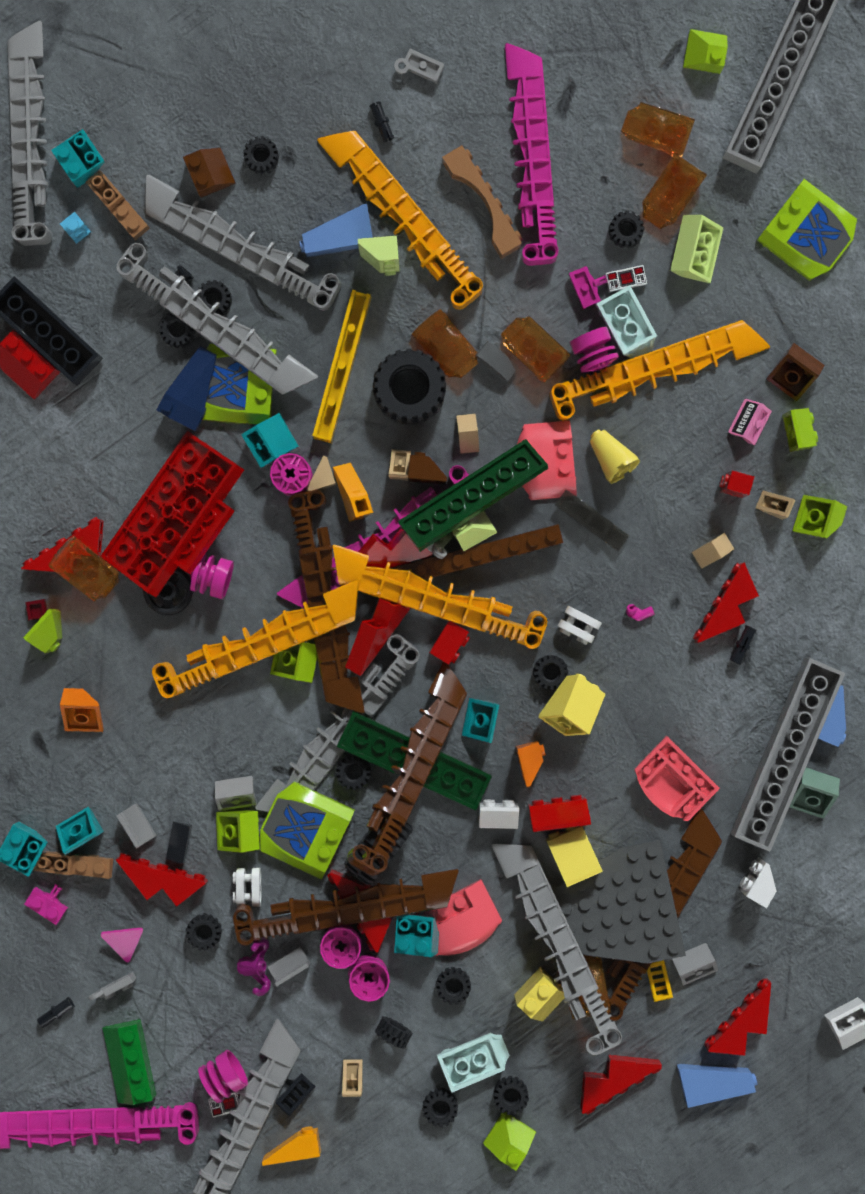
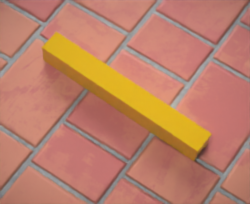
(341, 366)

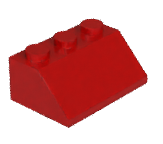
(25, 365)
(559, 813)

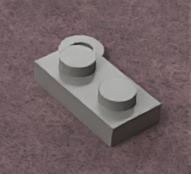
(420, 65)
(439, 545)
(109, 990)

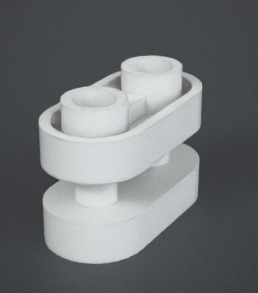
(568, 628)
(240, 879)

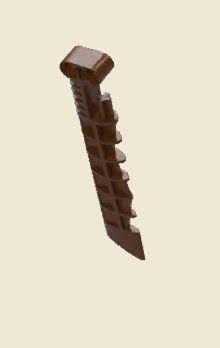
(317, 578)
(421, 753)
(683, 879)
(363, 906)

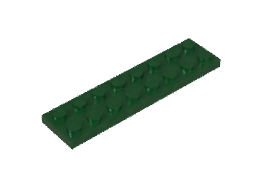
(472, 495)
(383, 748)

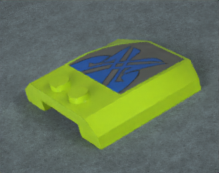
(809, 231)
(236, 392)
(304, 828)

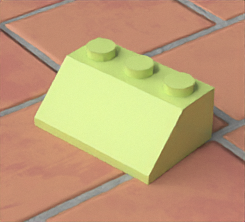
(697, 248)
(381, 253)

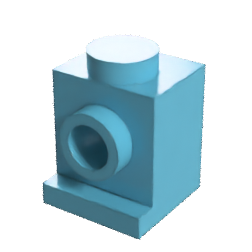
(75, 227)

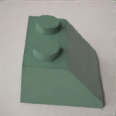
(815, 793)

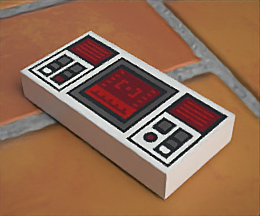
(623, 278)
(224, 1107)

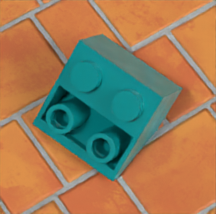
(78, 158)
(269, 440)
(22, 848)
(416, 935)

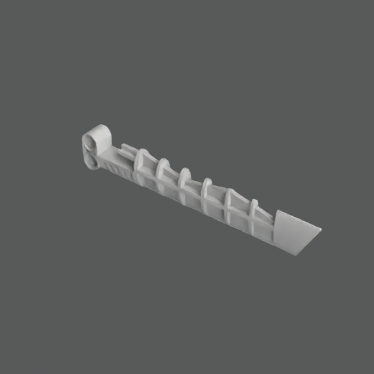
(25, 116)
(216, 234)
(231, 337)
(322, 753)
(550, 923)
(251, 1113)

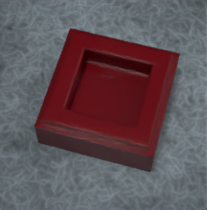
(36, 609)

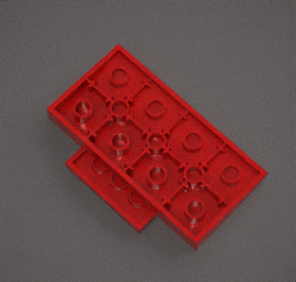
(175, 516)

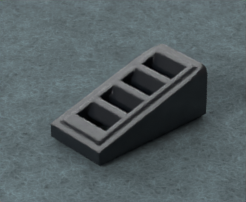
(283, 1106)

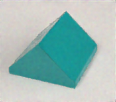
(480, 720)
(78, 830)

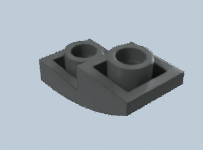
(497, 361)

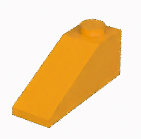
(299, 1146)

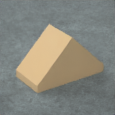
(468, 433)
(399, 464)
(322, 477)
(775, 504)
(713, 550)
(352, 1078)

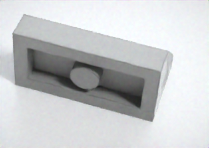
(235, 793)
(136, 825)
(696, 964)
(289, 965)

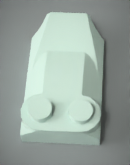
(627, 323)
(473, 1061)

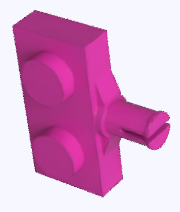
(586, 287)
(47, 904)

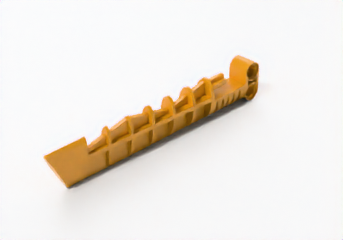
(391, 198)
(676, 359)
(416, 593)
(278, 635)

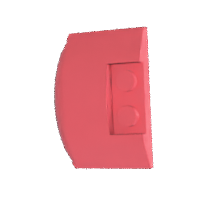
(554, 445)
(674, 781)
(466, 920)

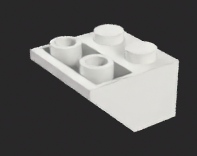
(498, 814)
(759, 883)
(848, 1022)

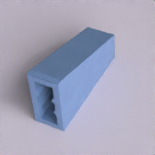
(338, 234)
(714, 1083)

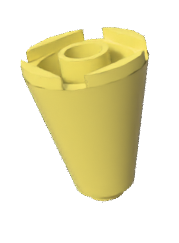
(612, 456)

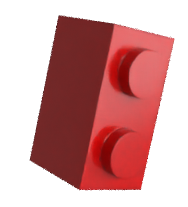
(736, 484)
(449, 642)

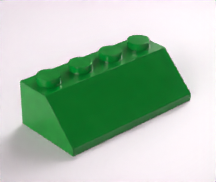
(129, 1062)

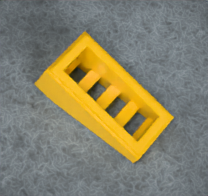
(668, 995)

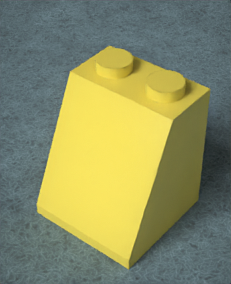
(573, 706)
(573, 855)
(539, 995)

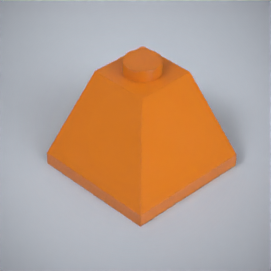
(80, 711)
(530, 760)

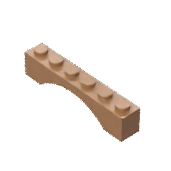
(462, 169)

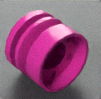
(594, 350)
(290, 485)
(212, 576)
(334, 955)
(368, 988)
(223, 1076)

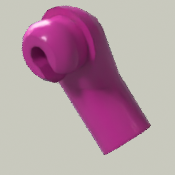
(638, 614)

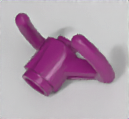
(256, 966)

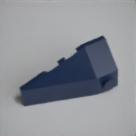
(189, 391)

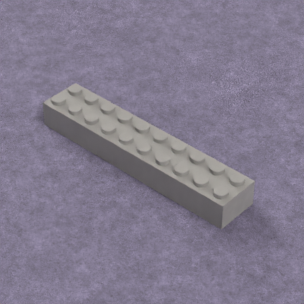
(778, 83)
(787, 754)

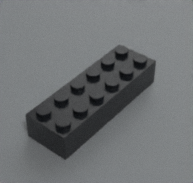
(47, 332)

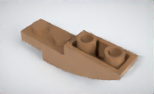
(117, 205)
(75, 864)

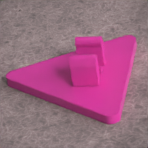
(123, 941)

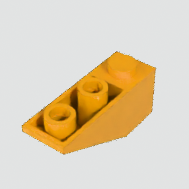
(352, 492)

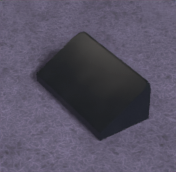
(178, 842)

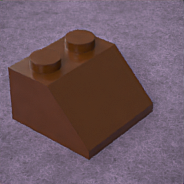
(209, 171)
(795, 372)
(425, 470)

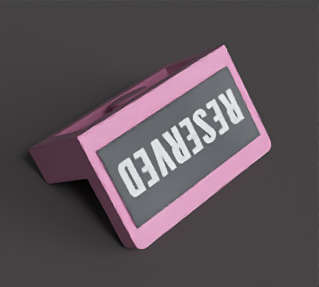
(750, 421)

